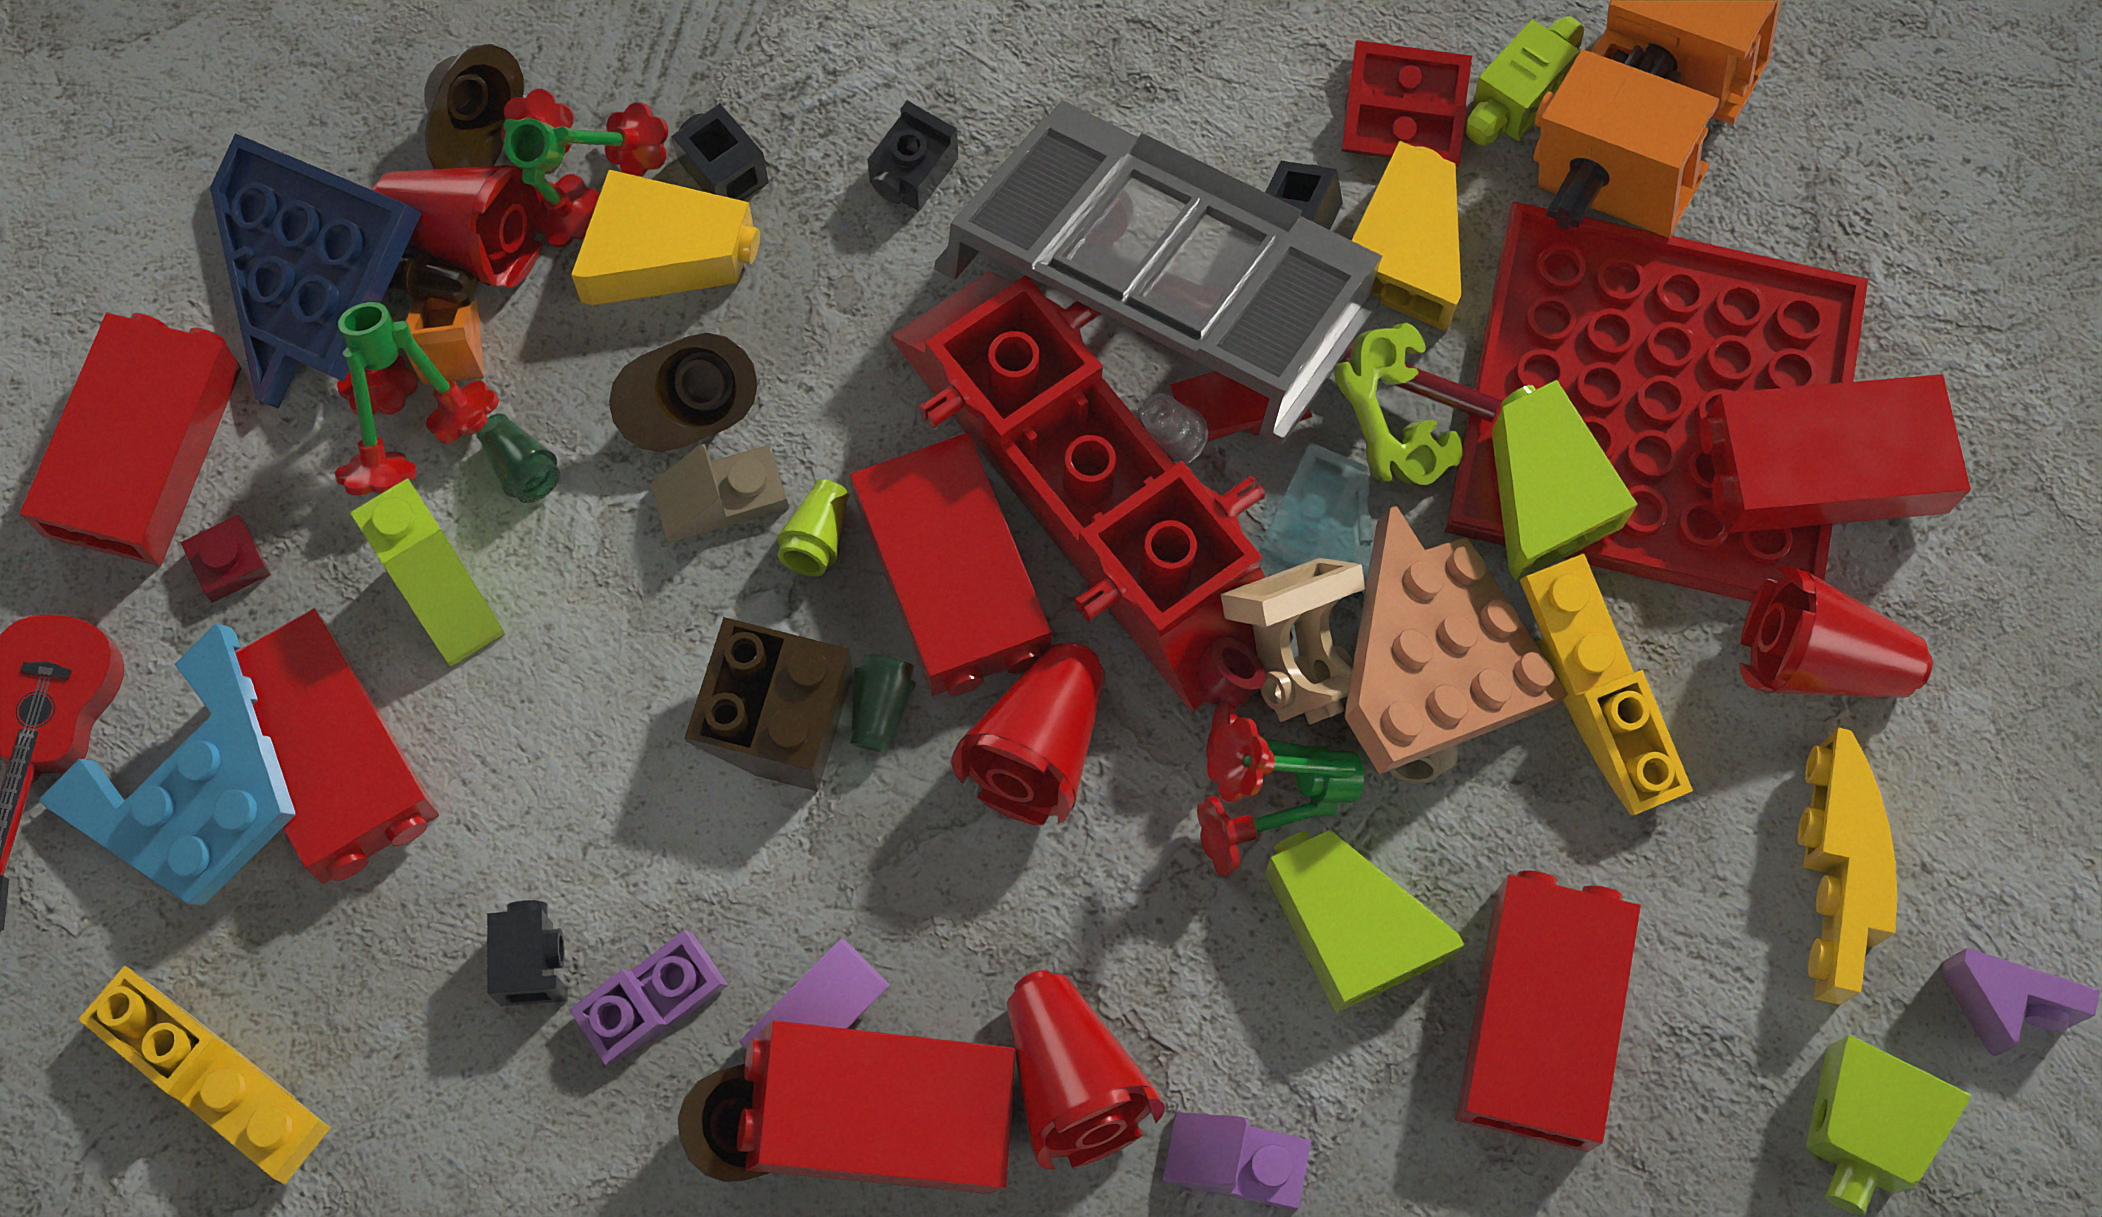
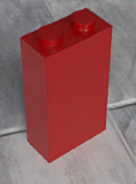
(132, 438)
(1834, 453)
(951, 565)
(333, 749)
(1549, 1011)
(878, 1108)

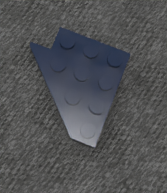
(299, 257)

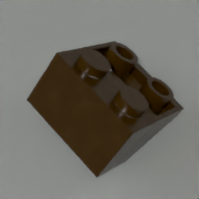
(771, 702)

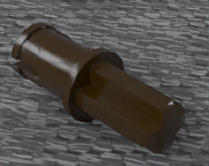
(425, 277)

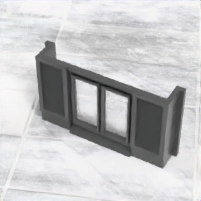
(1175, 256)

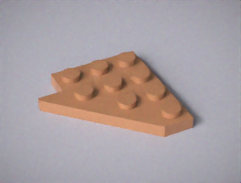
(1438, 651)

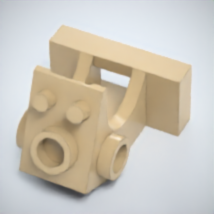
(1305, 598)

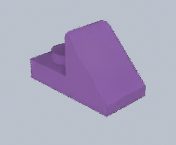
(2000, 993)
(1236, 1159)

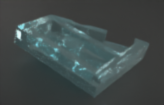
(1323, 514)

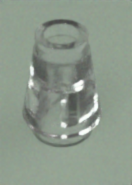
(1174, 427)

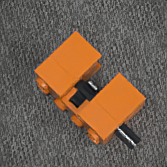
(1636, 107)

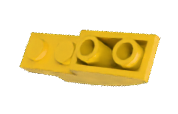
(1605, 696)
(1851, 841)
(205, 1074)

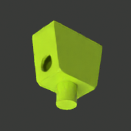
(1878, 1121)

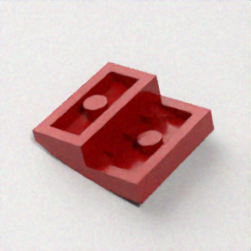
(1406, 98)

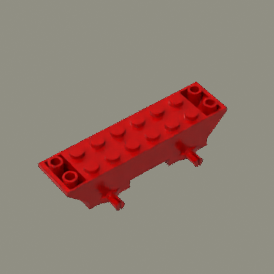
(1088, 470)

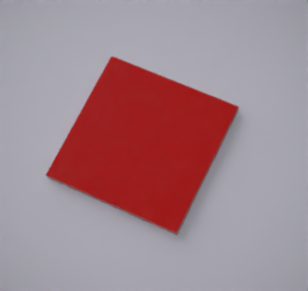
(1643, 348)

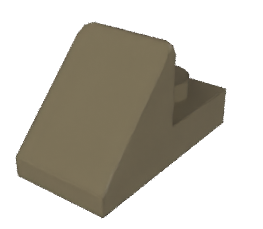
(718, 493)

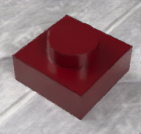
(225, 558)

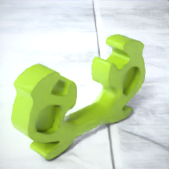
(1382, 355)

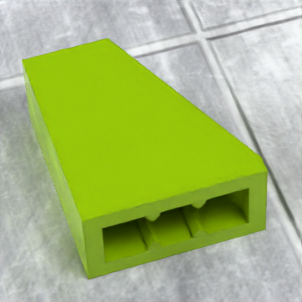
(1552, 480)
(428, 572)
(1354, 919)

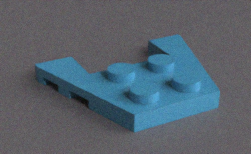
(204, 803)

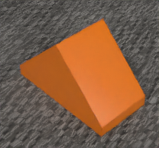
(449, 337)

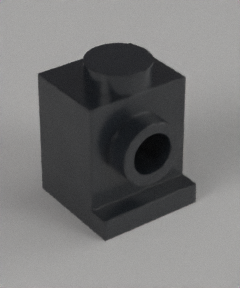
(931, 153)
(720, 155)
(1309, 189)
(523, 955)

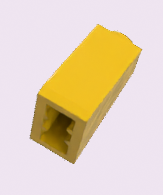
(1417, 234)
(661, 241)

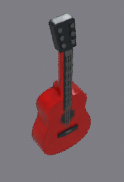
(52, 691)

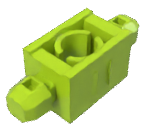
(1520, 77)

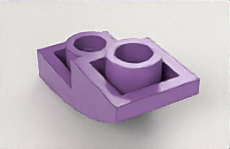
(829, 993)
(649, 998)

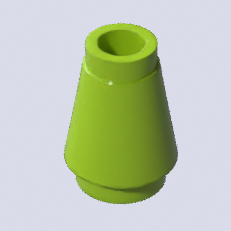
(814, 530)

